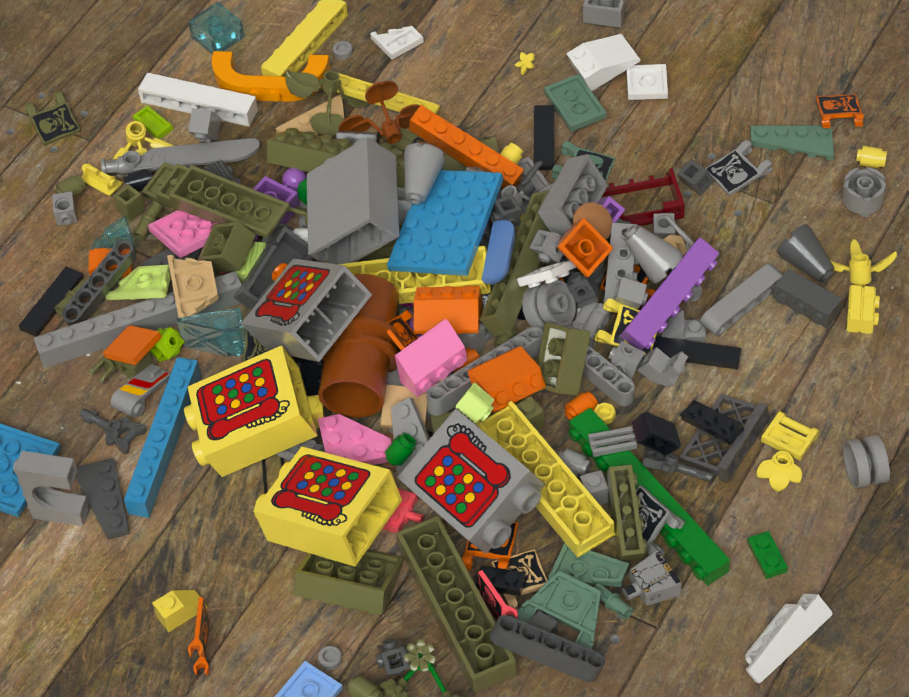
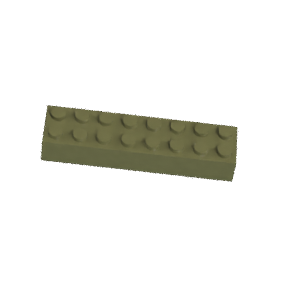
(308, 151)
(455, 603)

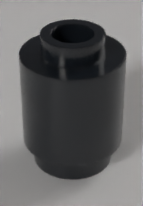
(138, 179)

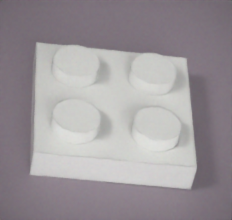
(647, 82)
(546, 274)

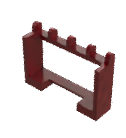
(676, 206)

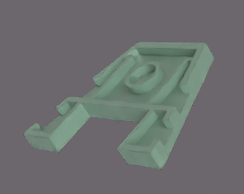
(569, 603)

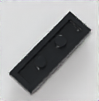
(712, 422)

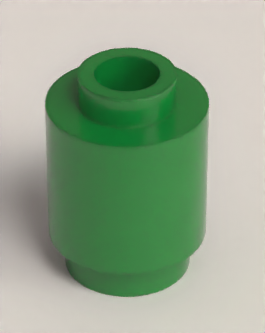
(400, 449)

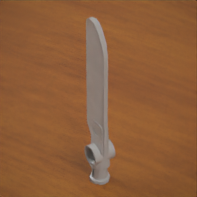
(184, 155)

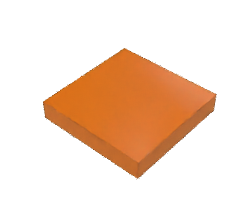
(132, 345)

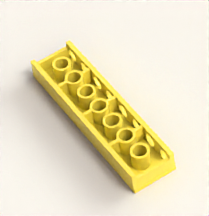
(408, 281)
(561, 502)

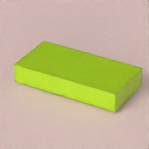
(153, 122)

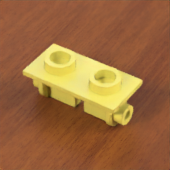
(99, 180)

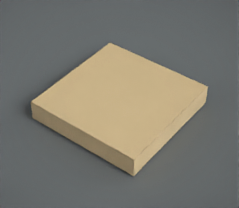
(396, 394)

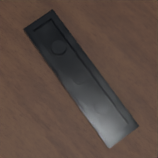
(544, 136)
(44, 309)
(700, 352)

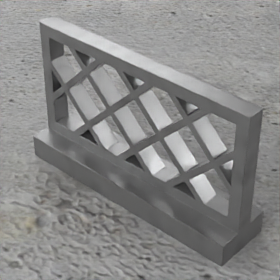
(734, 455)

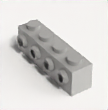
(620, 260)

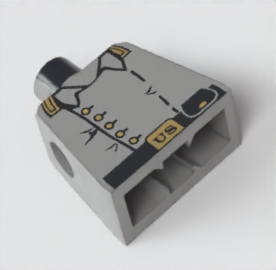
(652, 581)

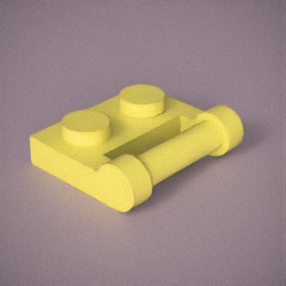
(788, 440)

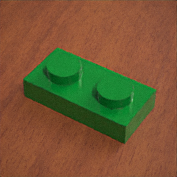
(767, 555)

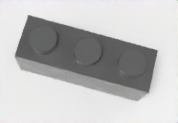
(807, 298)

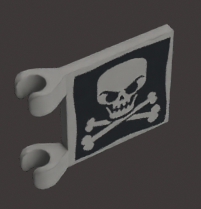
(736, 171)
(654, 518)

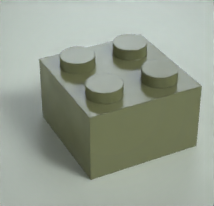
(227, 246)

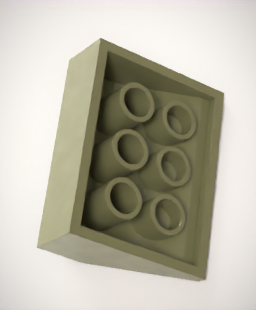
(357, 587)

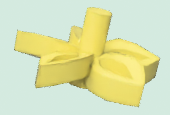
(526, 62)

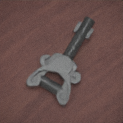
(115, 429)
(669, 462)

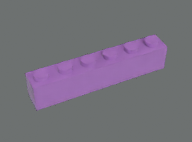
(669, 295)

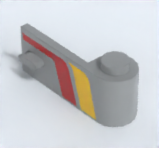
(132, 395)

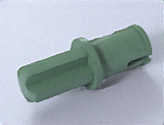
(614, 602)

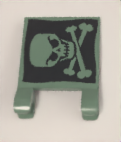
(603, 162)

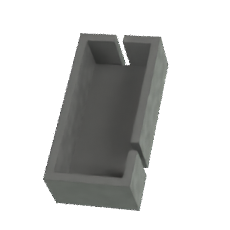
(280, 249)

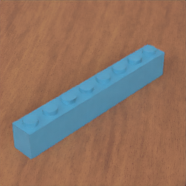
(161, 439)

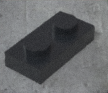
(504, 580)

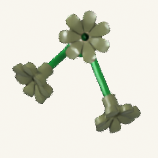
(421, 660)

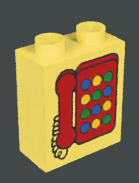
(249, 412)
(327, 505)

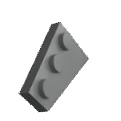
(407, 419)

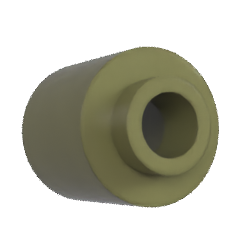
(73, 184)
(363, 687)

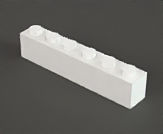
(185, 95)

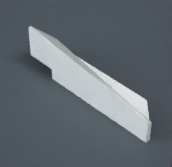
(785, 634)

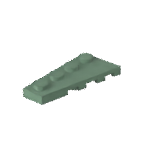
(794, 138)

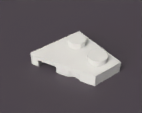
(398, 40)

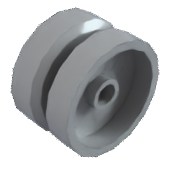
(549, 303)
(866, 461)

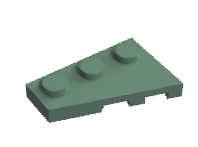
(591, 567)

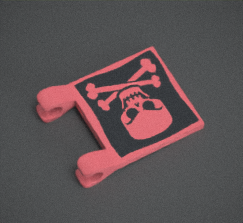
(493, 599)

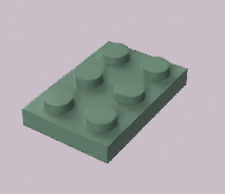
(575, 102)

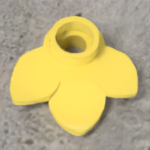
(780, 474)

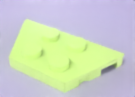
(143, 283)

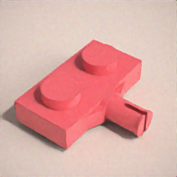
(404, 512)

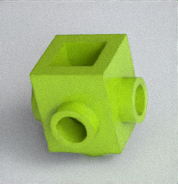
(168, 345)

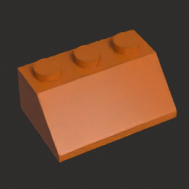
(456, 304)
(508, 377)

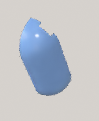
(499, 252)

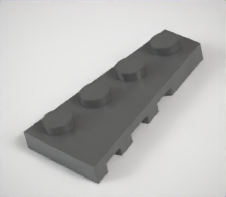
(102, 488)

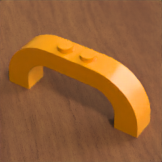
(263, 87)

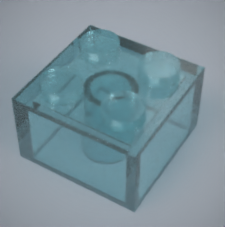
(216, 28)

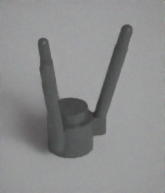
(526, 185)

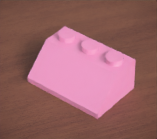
(430, 358)

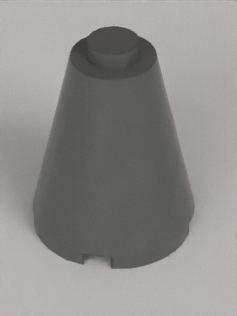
(807, 254)

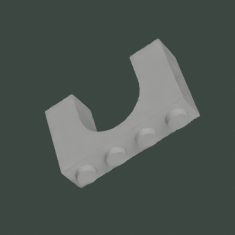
(37, 474)

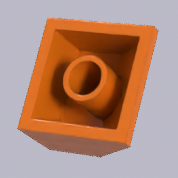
(584, 246)

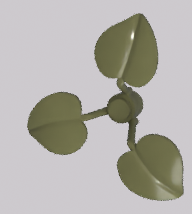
(305, 84)

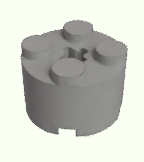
(864, 191)

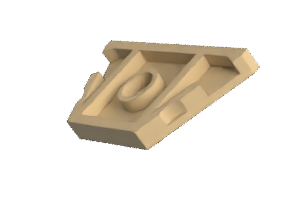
(303, 122)
(192, 285)

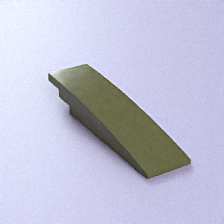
(214, 198)

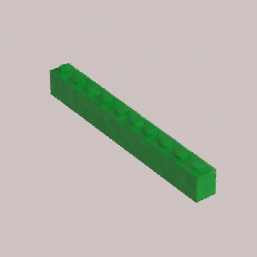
(690, 541)

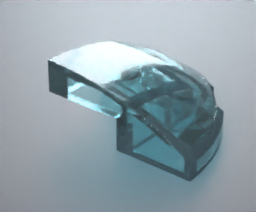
(113, 233)

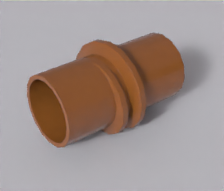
(362, 356)

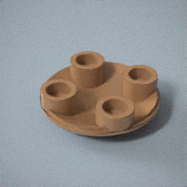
(597, 216)

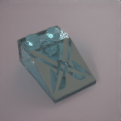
(214, 332)

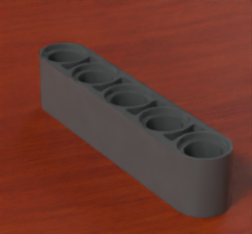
(101, 273)
(547, 648)

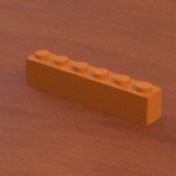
(463, 146)

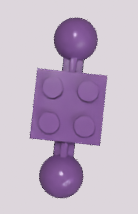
(285, 192)

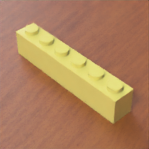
(306, 38)

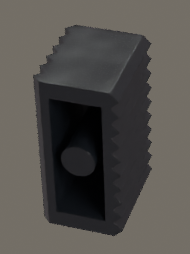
(656, 433)

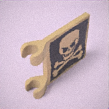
(535, 576)

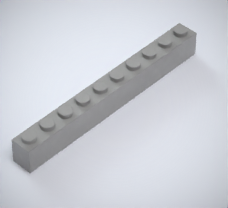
(103, 330)

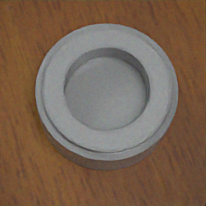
(342, 50)
(330, 658)

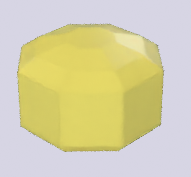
(605, 412)

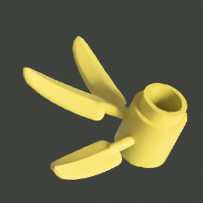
(136, 137)
(860, 265)

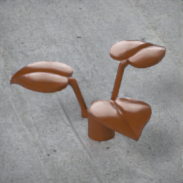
(390, 129)

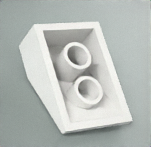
(602, 59)

